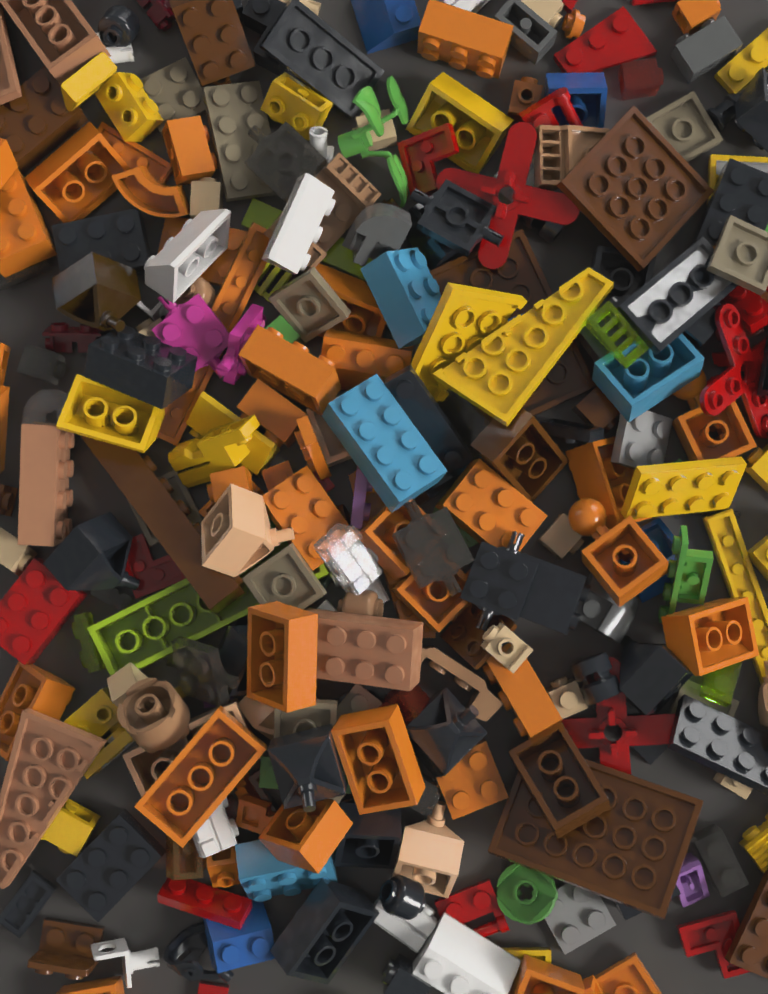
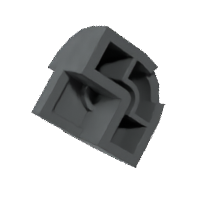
(377, 231)
(604, 614)

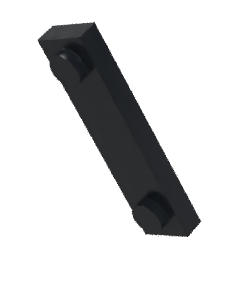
(428, 418)

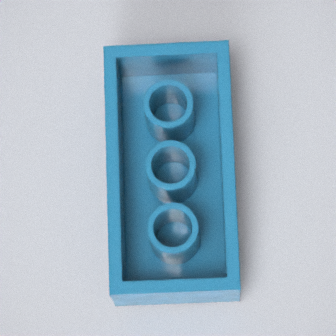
(384, 442)

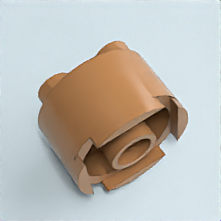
(154, 714)

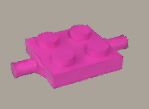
(193, 329)
(231, 364)

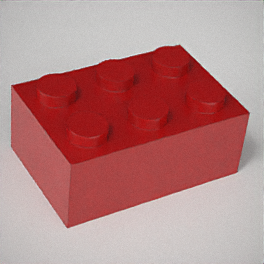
(35, 612)

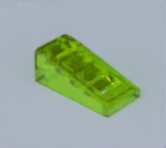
(625, 328)

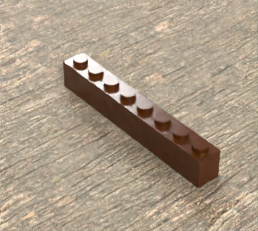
(166, 520)

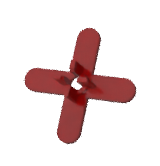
(528, 200)
(729, 385)
(636, 729)

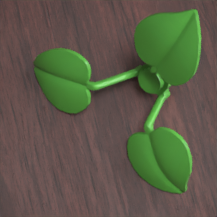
(360, 139)

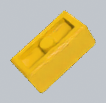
(87, 80)

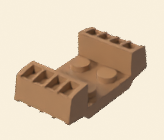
(560, 150)
(351, 194)
(482, 698)

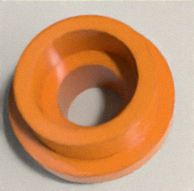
(573, 24)

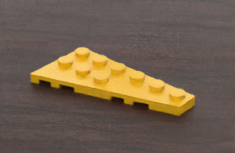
(457, 326)
(519, 355)

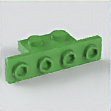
(687, 573)

